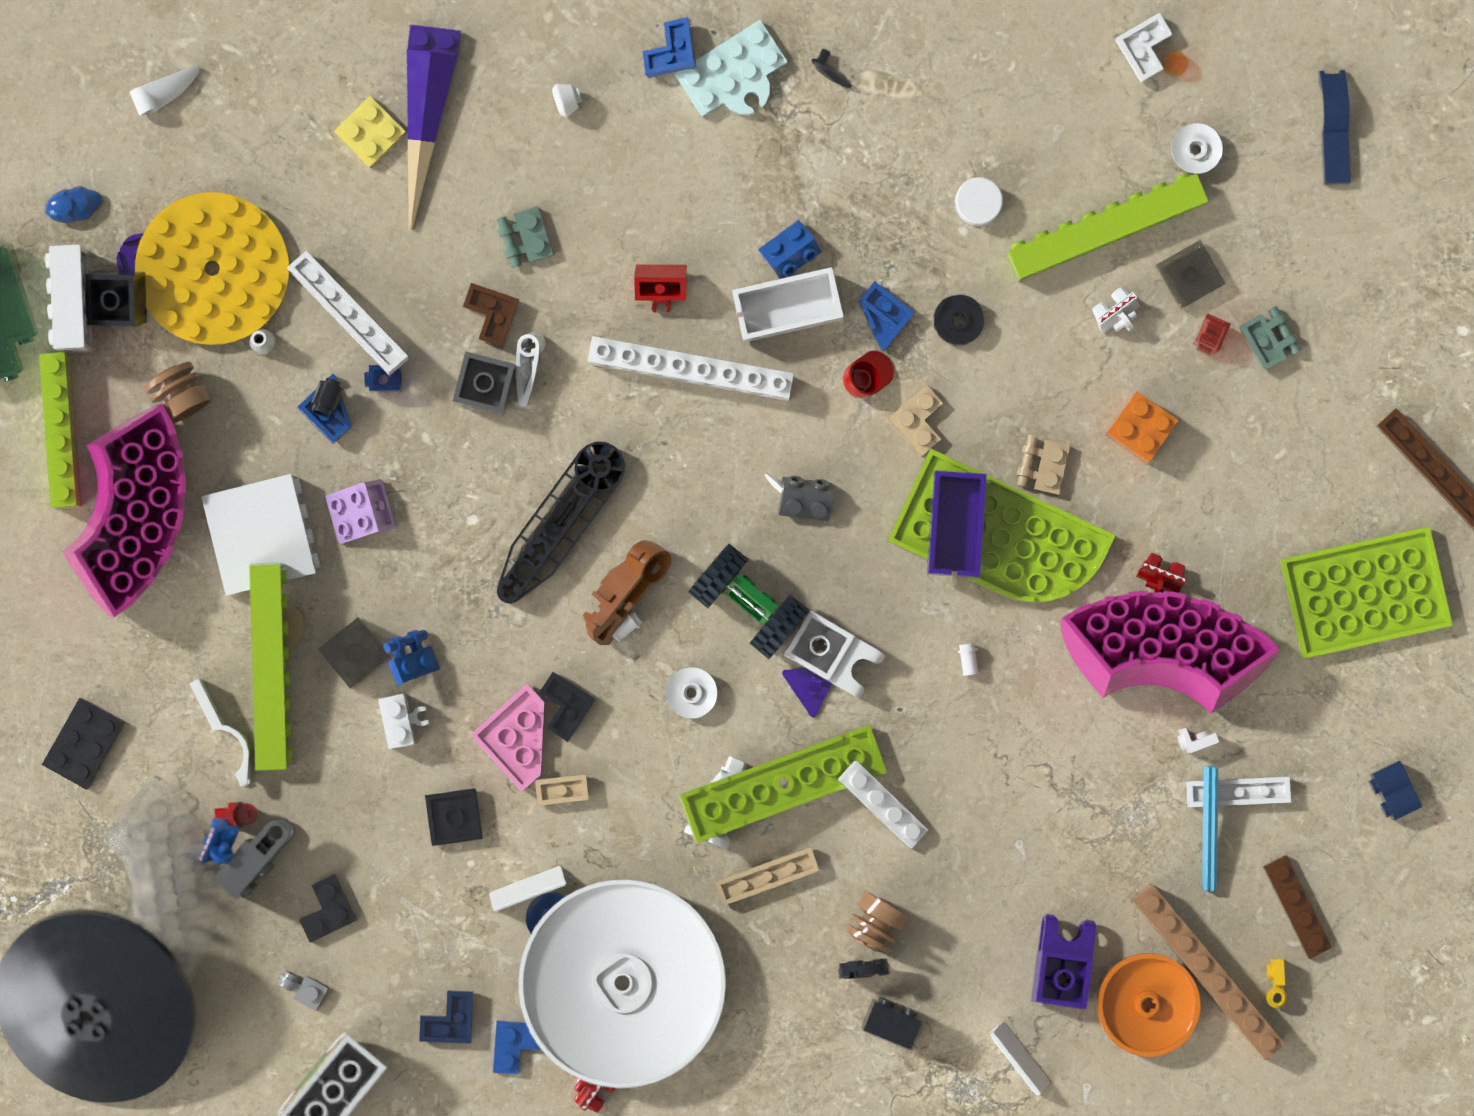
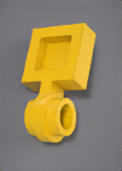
(1276, 974)

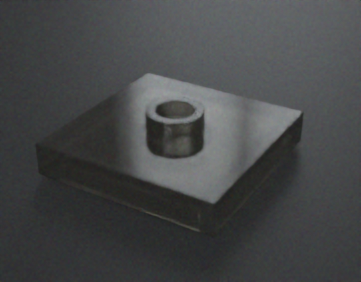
(1190, 274)

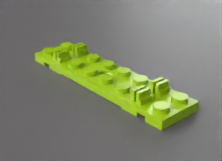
(757, 791)

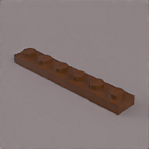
(1429, 464)

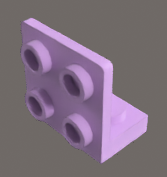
(360, 511)

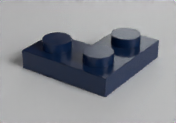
(455, 1026)

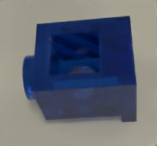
(372, 377)

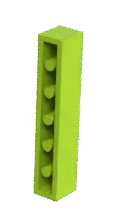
(60, 430)

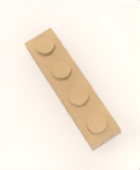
(767, 876)

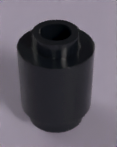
(326, 397)

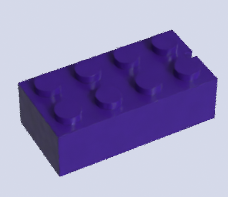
(956, 524)

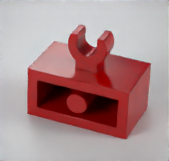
(660, 284)

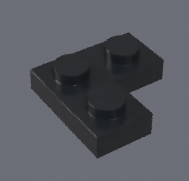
(572, 702)
(334, 913)

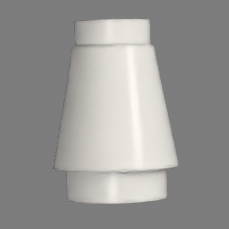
(264, 347)

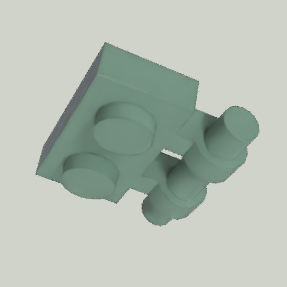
(532, 233)
(1264, 343)

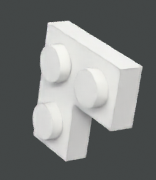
(1138, 45)

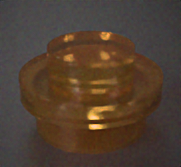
(1175, 63)

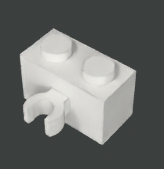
(399, 721)

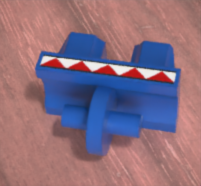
(219, 842)

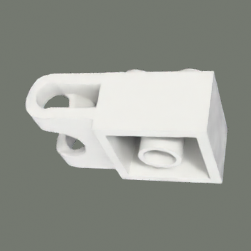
(838, 657)

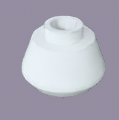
(566, 99)

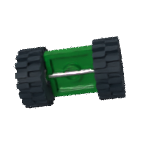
(742, 590)

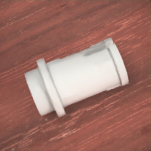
(628, 625)
(968, 658)

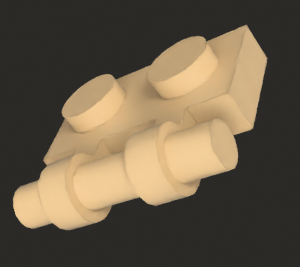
(1051, 465)

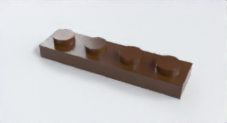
(1297, 906)

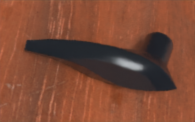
(828, 71)

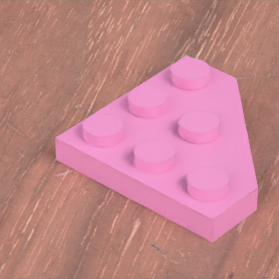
(516, 737)

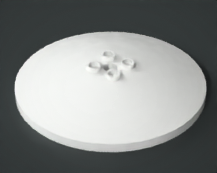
(572, 992)

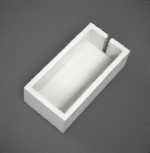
(787, 305)

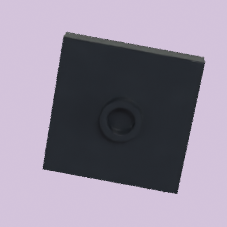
(453, 817)

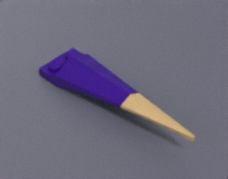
(430, 70)

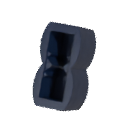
(1395, 790)

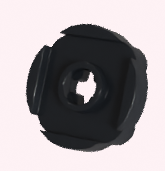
(954, 306)
(862, 969)

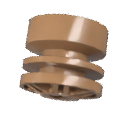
(175, 389)
(876, 923)

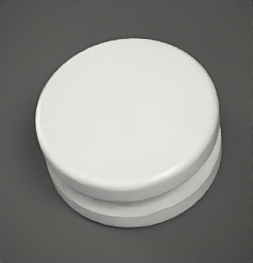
(978, 201)

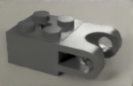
(254, 859)

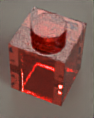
(1211, 334)

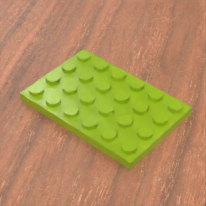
(1365, 592)

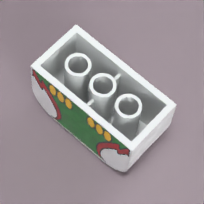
(334, 1081)

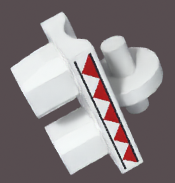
(1120, 314)

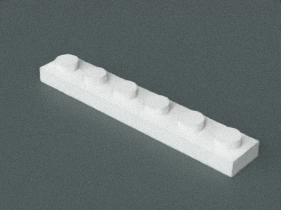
(348, 313)

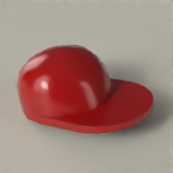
(868, 374)

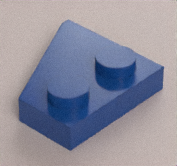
(884, 314)
(333, 427)

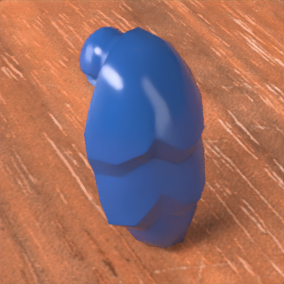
(73, 204)

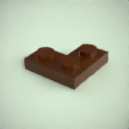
(498, 310)

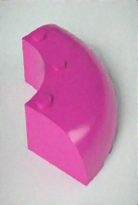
(134, 510)
(1166, 644)

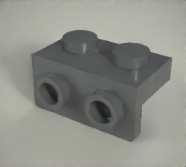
(806, 498)

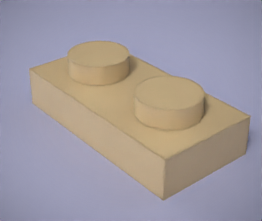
(561, 789)

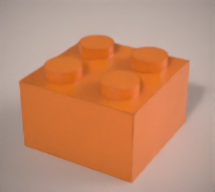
(1141, 427)

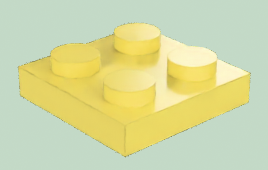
(370, 132)

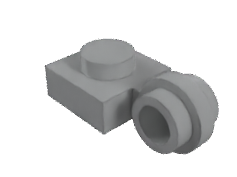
(309, 992)

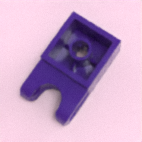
(1066, 957)

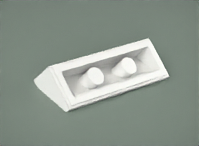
(527, 888)
(1019, 1058)

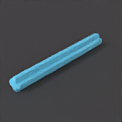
(1210, 828)

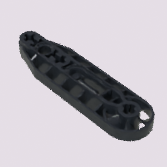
(550, 533)

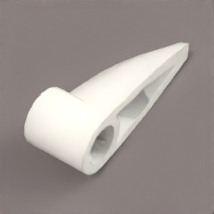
(160, 92)
(527, 364)

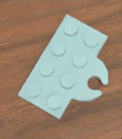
(734, 72)

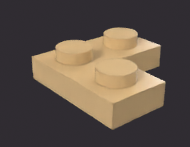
(911, 420)

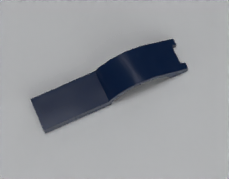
(1335, 128)

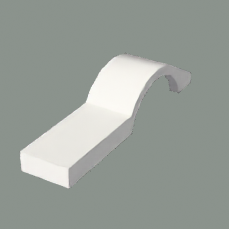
(216, 723)

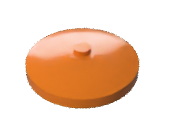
(1148, 1004)

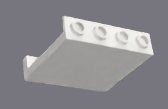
(260, 526)

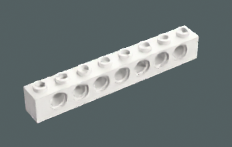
(690, 368)

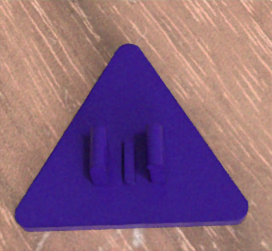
(808, 687)

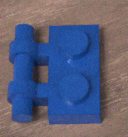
(412, 665)

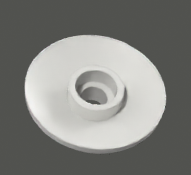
(1203, 137)
(677, 692)

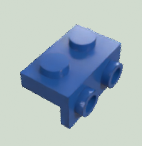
(790, 250)

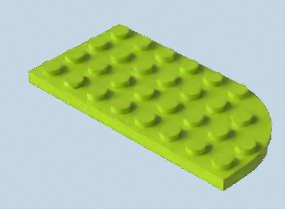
(1026, 544)

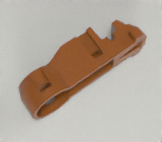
(625, 584)

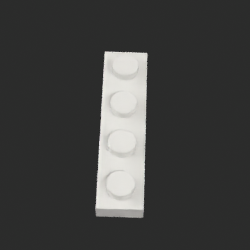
(1243, 791)
(883, 804)

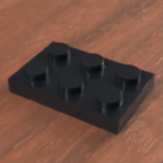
(83, 743)

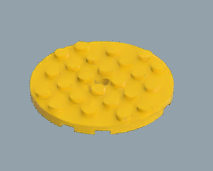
(221, 231)

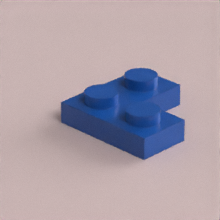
(678, 53)
(509, 1041)

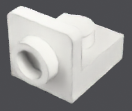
(1201, 740)

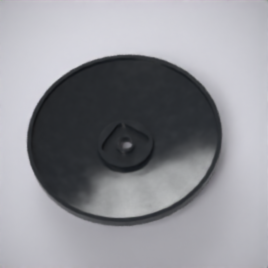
(118, 975)

